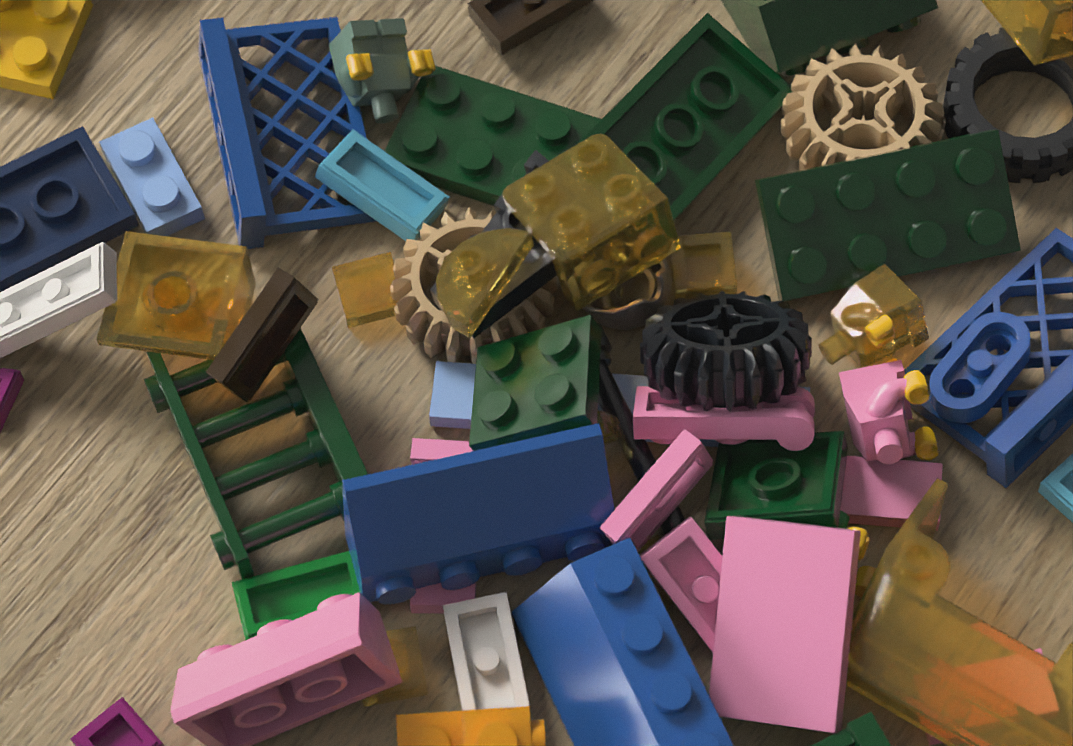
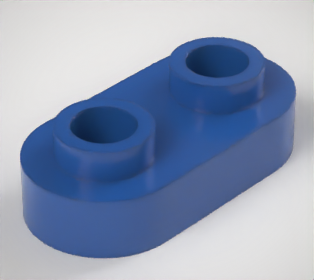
(975, 371)

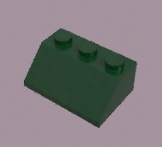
(795, 31)

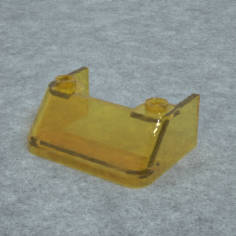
(944, 663)

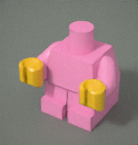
(878, 412)

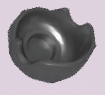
(633, 300)

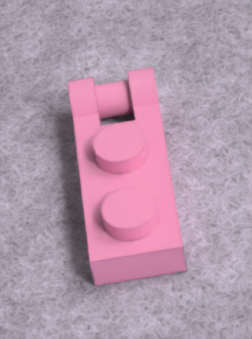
(786, 421)

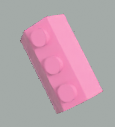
(286, 674)

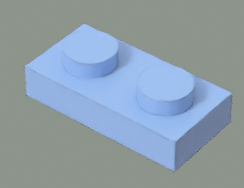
(152, 179)

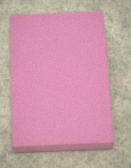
(784, 623)

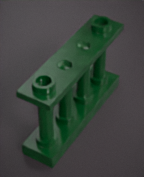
(324, 445)

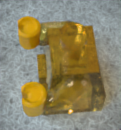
(875, 321)

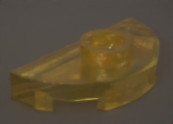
(477, 275)

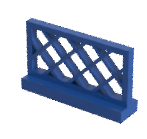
(236, 124)
(1039, 413)

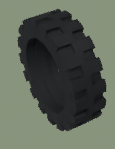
(994, 56)

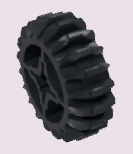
(726, 350)

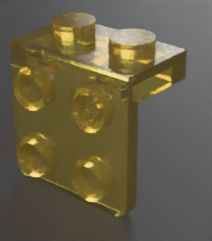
(594, 218)

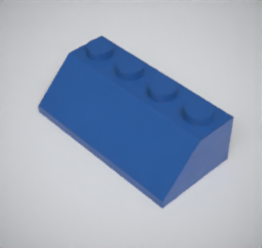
(478, 514)
(616, 657)

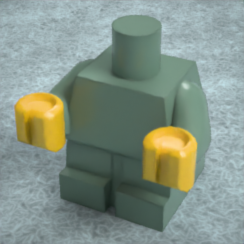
(376, 66)

